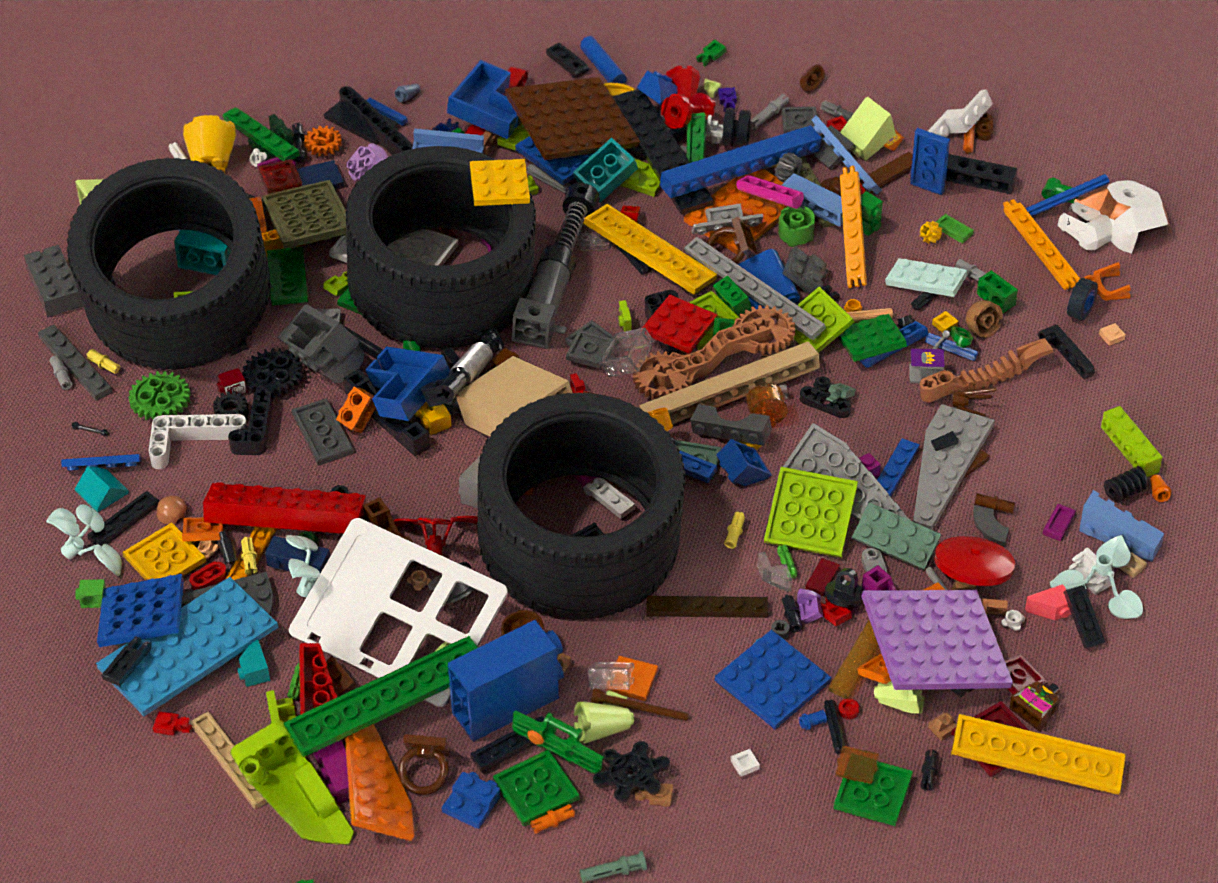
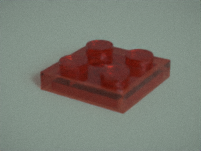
(279, 176)

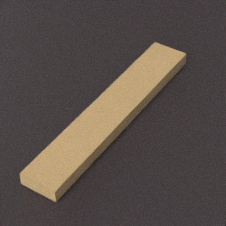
(220, 747)

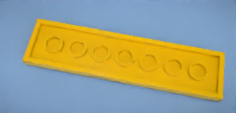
(650, 249)
(1038, 754)

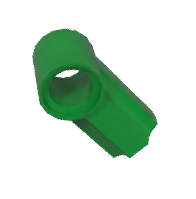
(1053, 187)

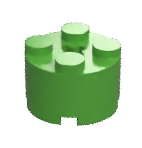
(796, 225)

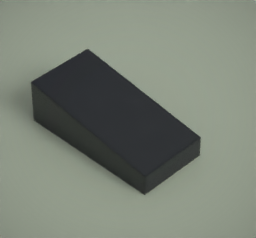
(945, 441)

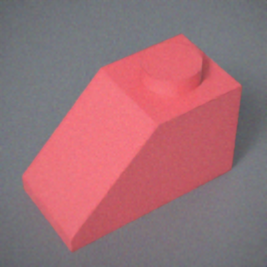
(1049, 603)

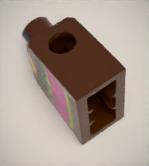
(1036, 704)

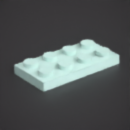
(926, 277)

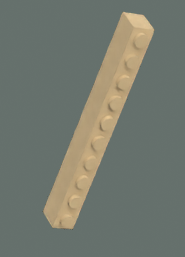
(737, 382)

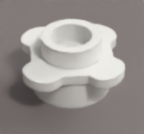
(257, 157)
(1013, 620)

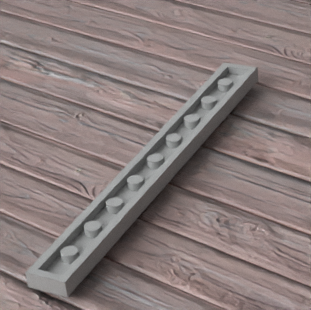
(754, 287)

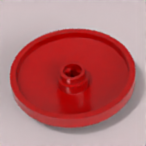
(974, 560)

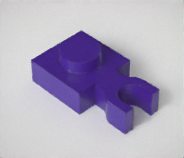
(727, 97)

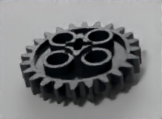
(273, 371)

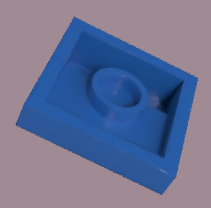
(471, 799)

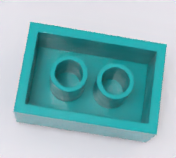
(606, 168)
(200, 252)

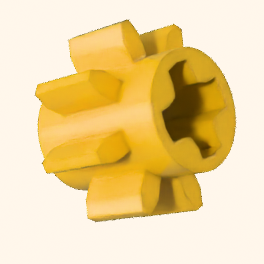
(930, 232)

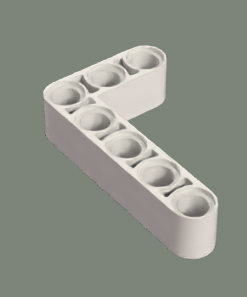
(189, 427)

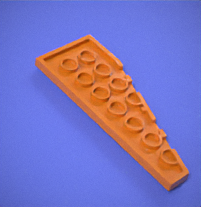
(375, 789)

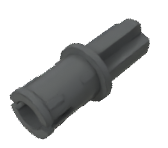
(835, 110)

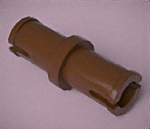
(994, 503)

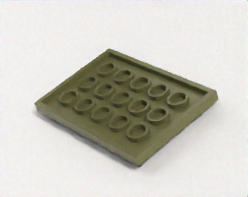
(306, 214)

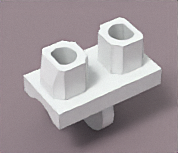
(714, 129)

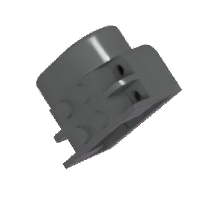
(323, 344)

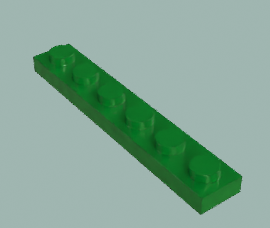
(261, 134)

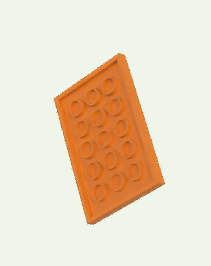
(750, 206)

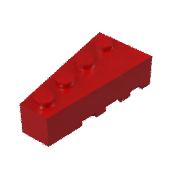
(314, 678)

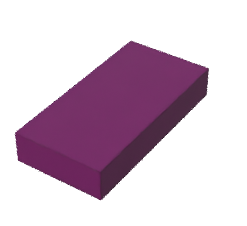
(1059, 522)

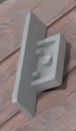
(722, 217)

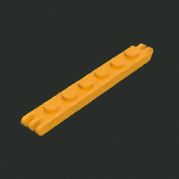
(853, 227)
(1041, 244)

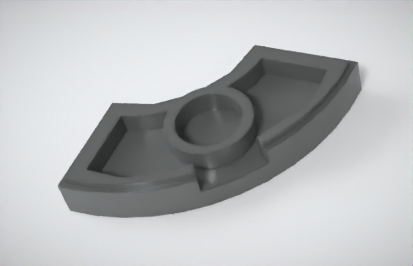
(987, 524)

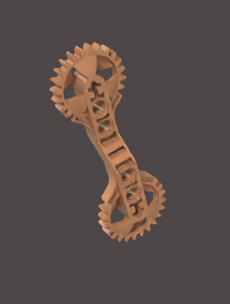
(745, 335)

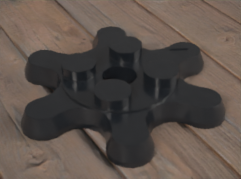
(633, 761)

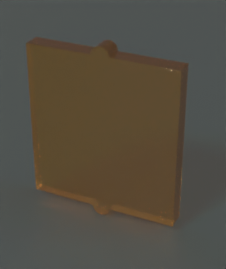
(857, 764)

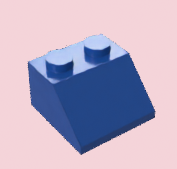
(657, 86)
(742, 463)

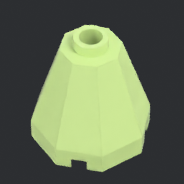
(905, 700)

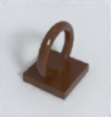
(742, 237)
(427, 748)

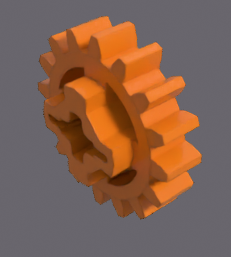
(323, 141)

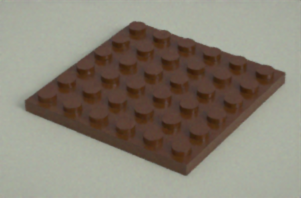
(570, 117)

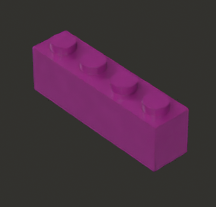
(334, 769)

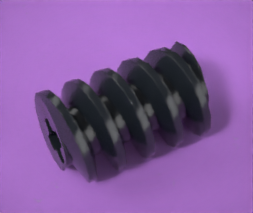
(1126, 484)

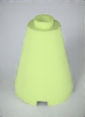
(601, 720)

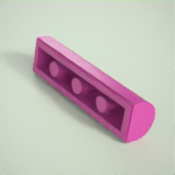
(770, 191)

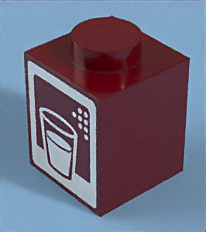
(231, 381)

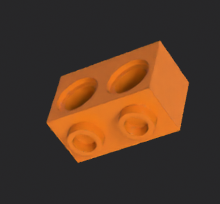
(361, 411)

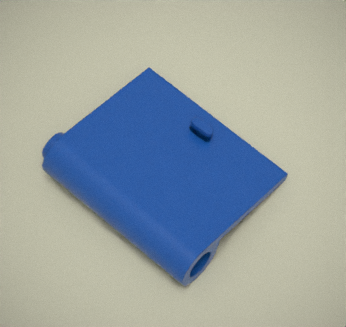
(769, 269)

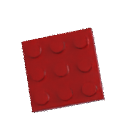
(680, 323)

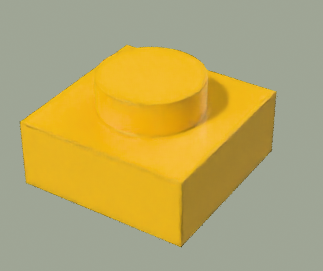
(944, 322)

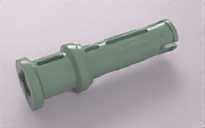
(623, 865)

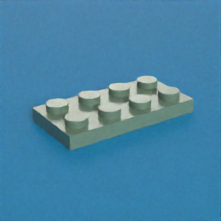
(896, 536)

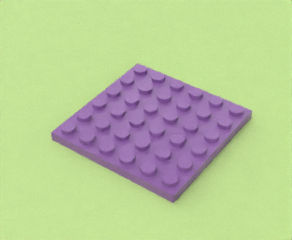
(936, 639)

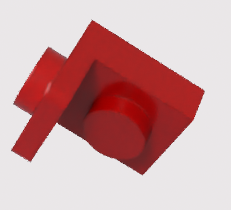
(631, 211)

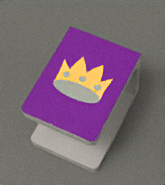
(925, 363)

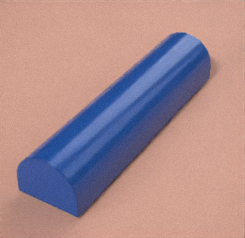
(602, 60)
(912, 334)

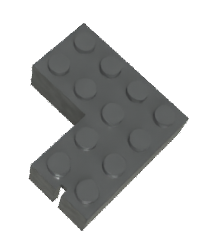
(53, 280)

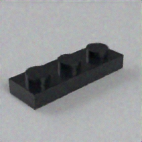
(1084, 616)

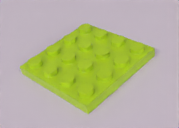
(811, 512)

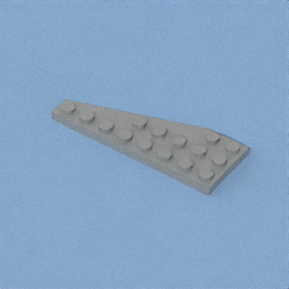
(830, 456)
(945, 468)

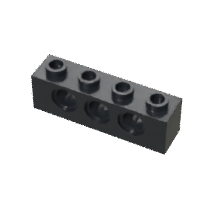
(981, 174)

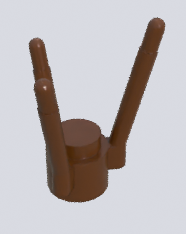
(961, 399)

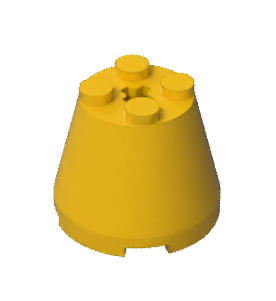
(210, 140)

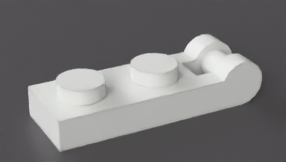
(609, 497)

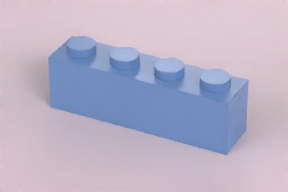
(818, 199)

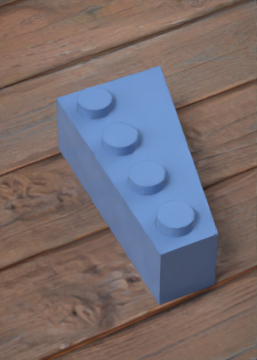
(1106, 522)

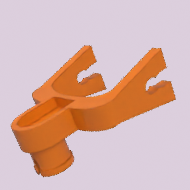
(1120, 293)

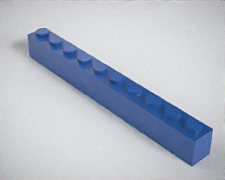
(739, 161)

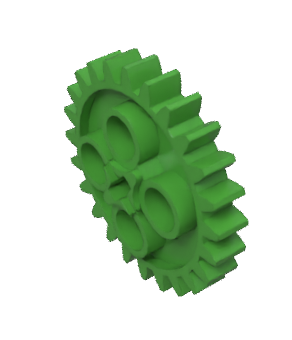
(159, 395)

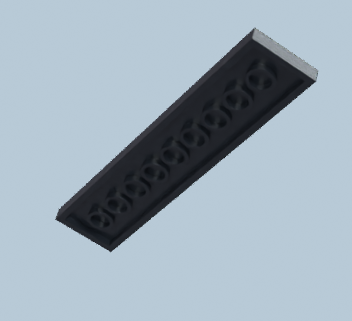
(658, 145)

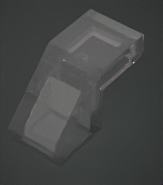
(776, 575)

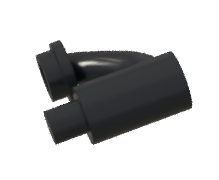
(227, 548)

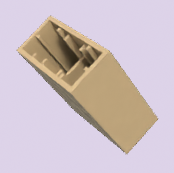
(504, 391)

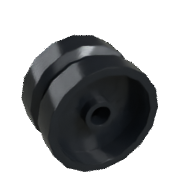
(734, 127)

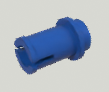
(807, 721)

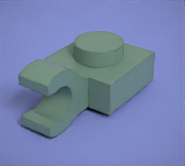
(840, 390)

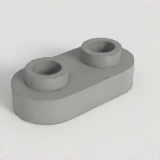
(871, 558)

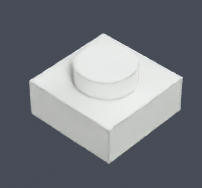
(745, 762)

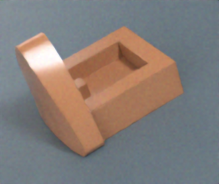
(995, 607)

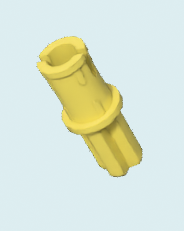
(103, 361)
(734, 530)
(249, 556)

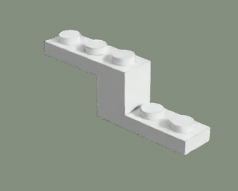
(962, 119)

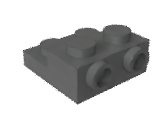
(805, 270)

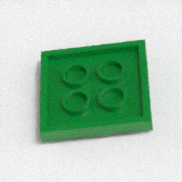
(872, 338)
(536, 787)
(878, 800)

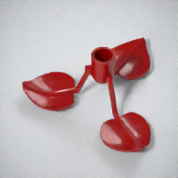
(435, 542)

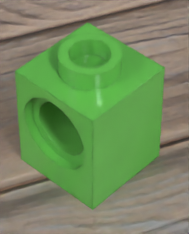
(90, 593)

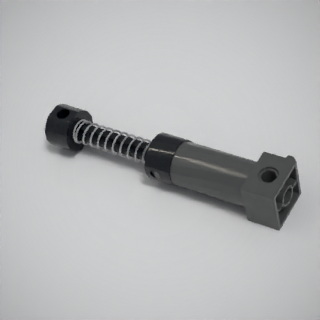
(536, 313)

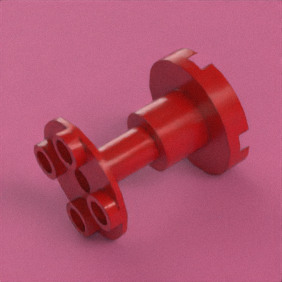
(679, 109)

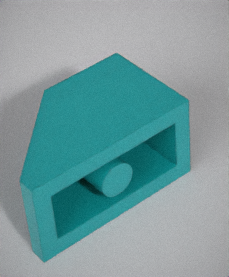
(253, 665)

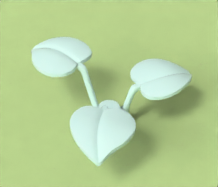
(66, 523)
(1111, 554)
(300, 568)

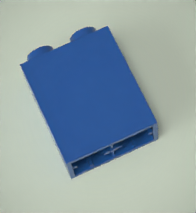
(505, 676)

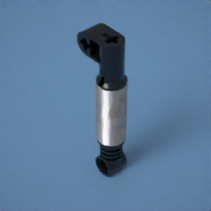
(464, 370)

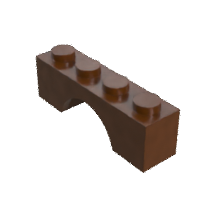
(379, 514)

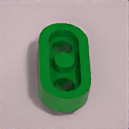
(961, 336)

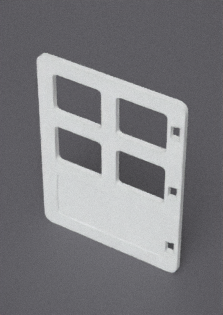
(359, 588)

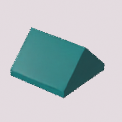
(100, 488)

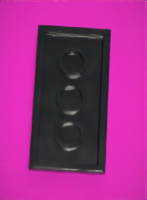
(341, 118)

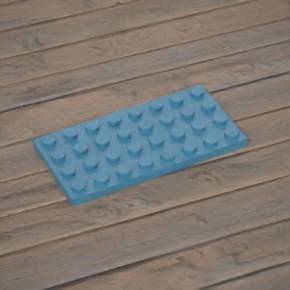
(209, 635)

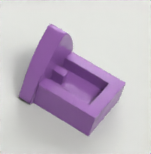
(809, 605)

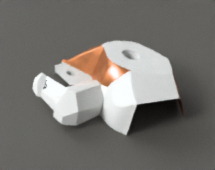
(1115, 215)

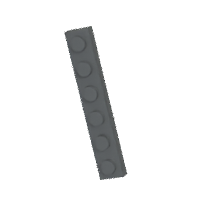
(75, 362)

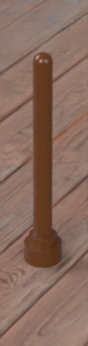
(600, 697)

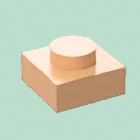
(1112, 334)

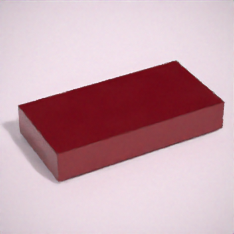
(822, 575)

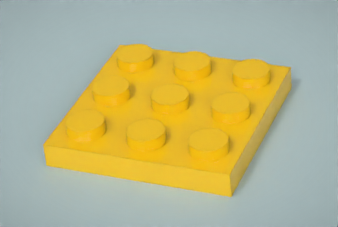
(499, 182)
(164, 554)

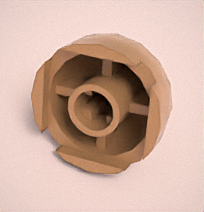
(984, 318)

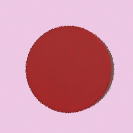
(848, 709)

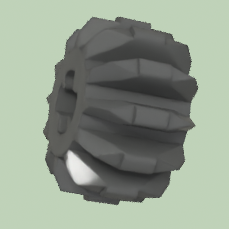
(787, 166)

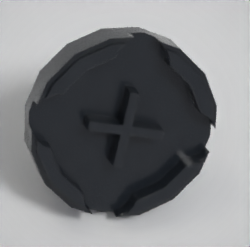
(844, 592)

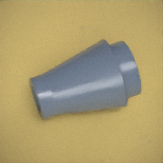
(405, 92)

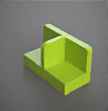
(280, 709)

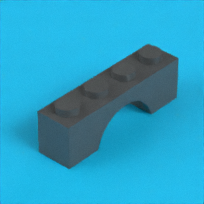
(752, 429)

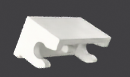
(1083, 564)

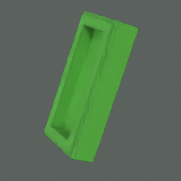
(954, 228)

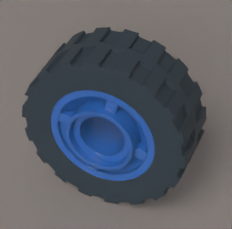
(1082, 299)

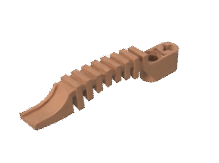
(945, 383)

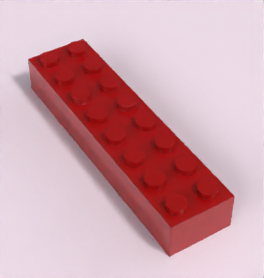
(282, 507)

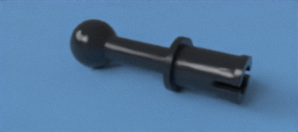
(298, 139)

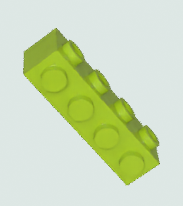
(1131, 441)

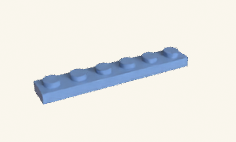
(840, 151)

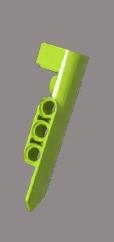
(291, 785)

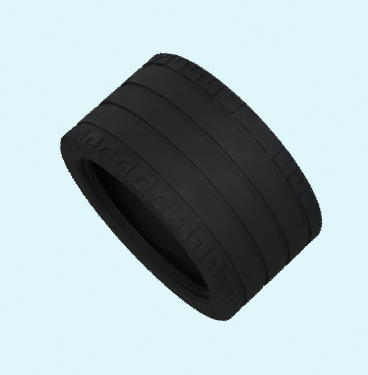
(158, 199)
(426, 301)
(589, 438)

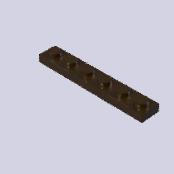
(707, 606)

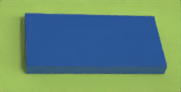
(929, 161)

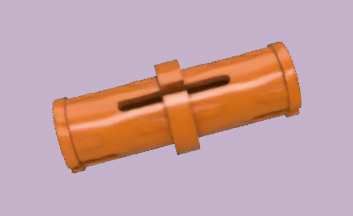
(552, 818)

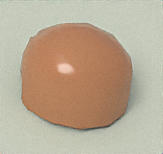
(171, 509)

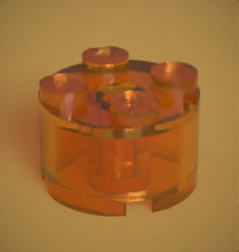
(768, 401)

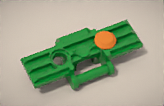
(544, 736)

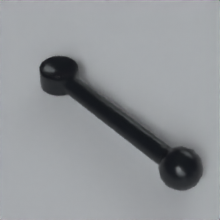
(75, 425)

